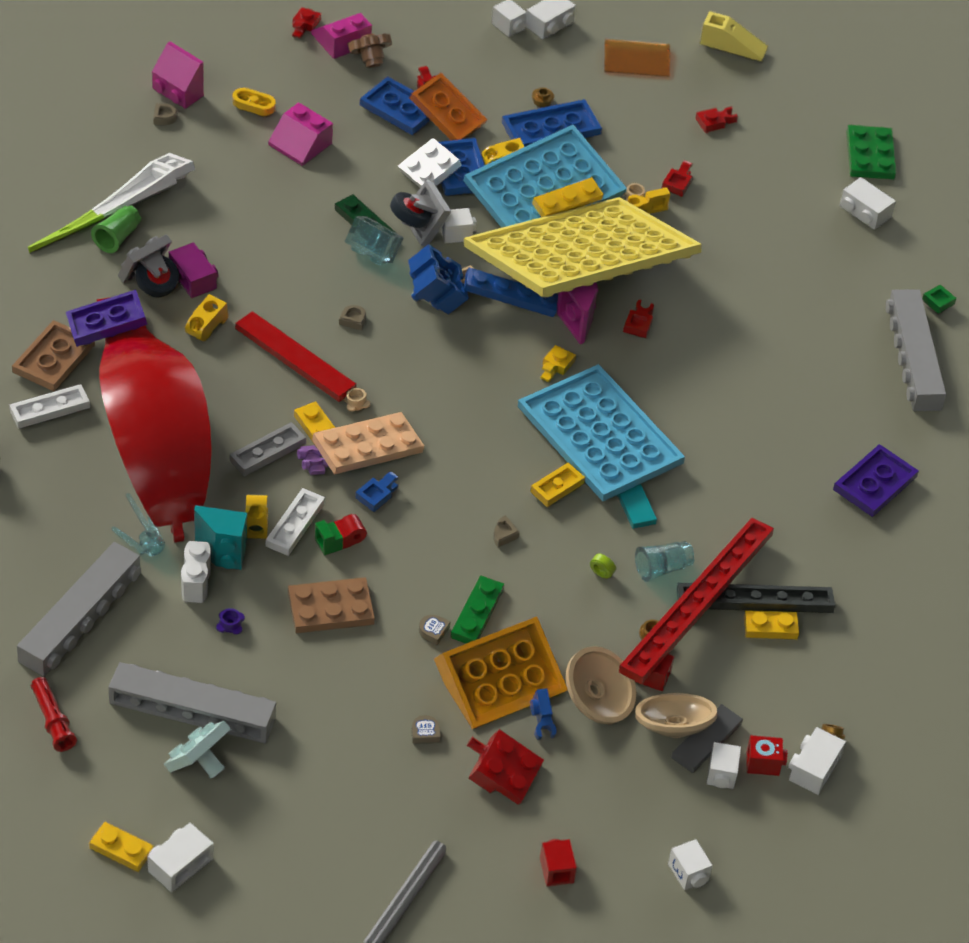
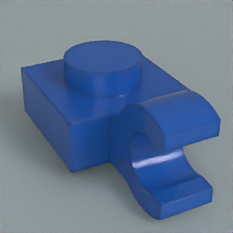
(377, 493)
(541, 708)

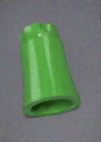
(115, 229)

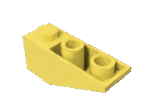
(728, 35)

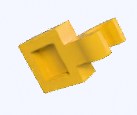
(653, 202)
(557, 361)

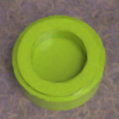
(602, 566)

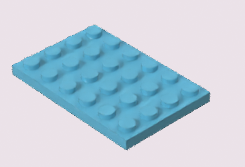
(544, 166)
(601, 432)

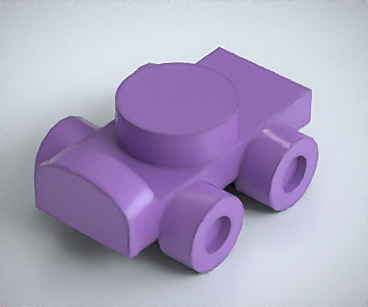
(312, 460)

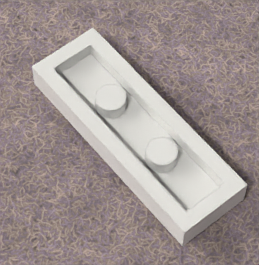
(49, 406)
(295, 522)

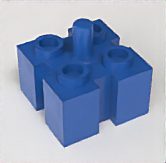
(437, 280)

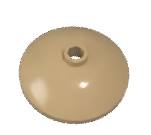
(598, 687)
(676, 714)

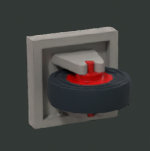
(421, 212)
(153, 271)

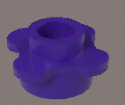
(230, 615)

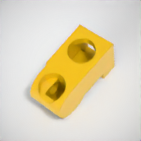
(500, 150)
(206, 318)
(257, 515)

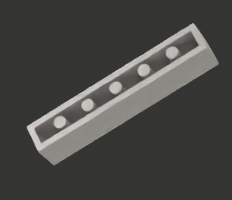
(916, 350)
(79, 609)
(191, 701)

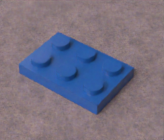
(392, 103)
(470, 157)

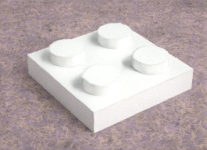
(430, 163)

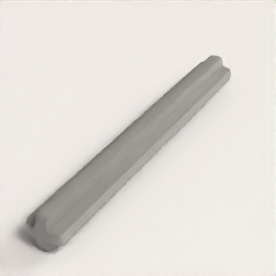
(406, 893)

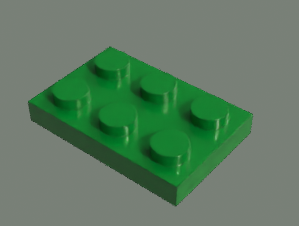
(871, 152)

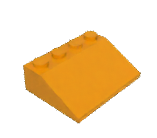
(500, 672)

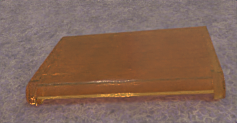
(637, 57)

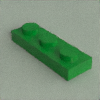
(477, 610)

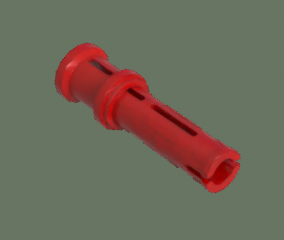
(56, 722)

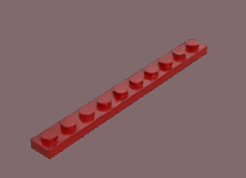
(695, 601)

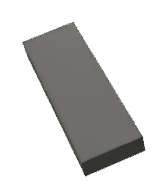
(698, 747)

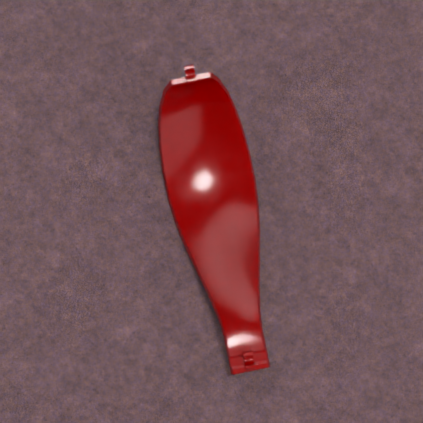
(158, 424)

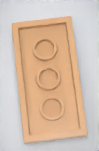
(367, 443)

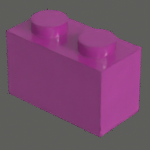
(194, 269)

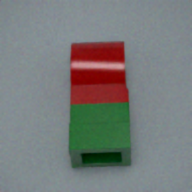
(339, 534)

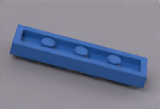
(509, 292)

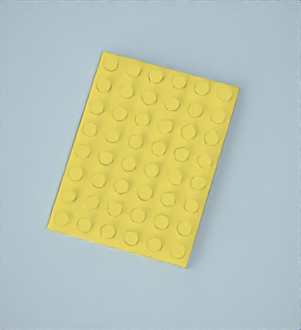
(582, 246)

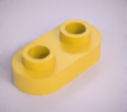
(254, 101)

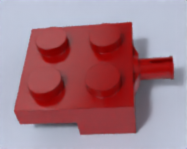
(504, 766)

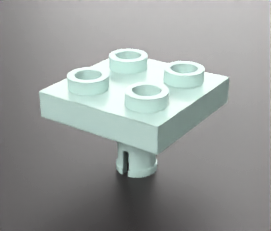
(199, 749)

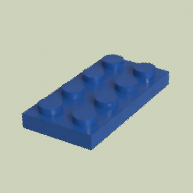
(542, 122)

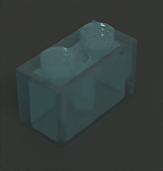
(374, 240)

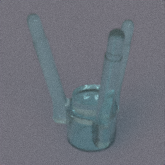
(150, 539)

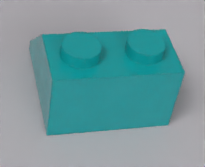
(225, 534)

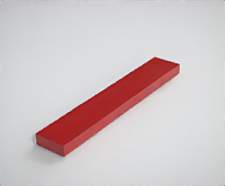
(295, 356)

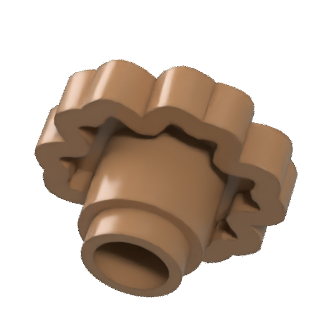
(371, 48)

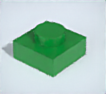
(939, 299)

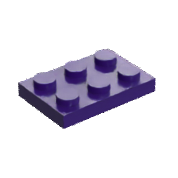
(106, 318)
(875, 480)

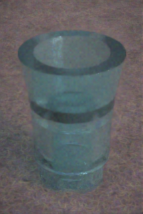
(663, 559)

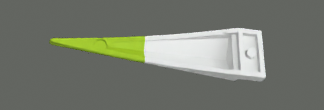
(151, 180)

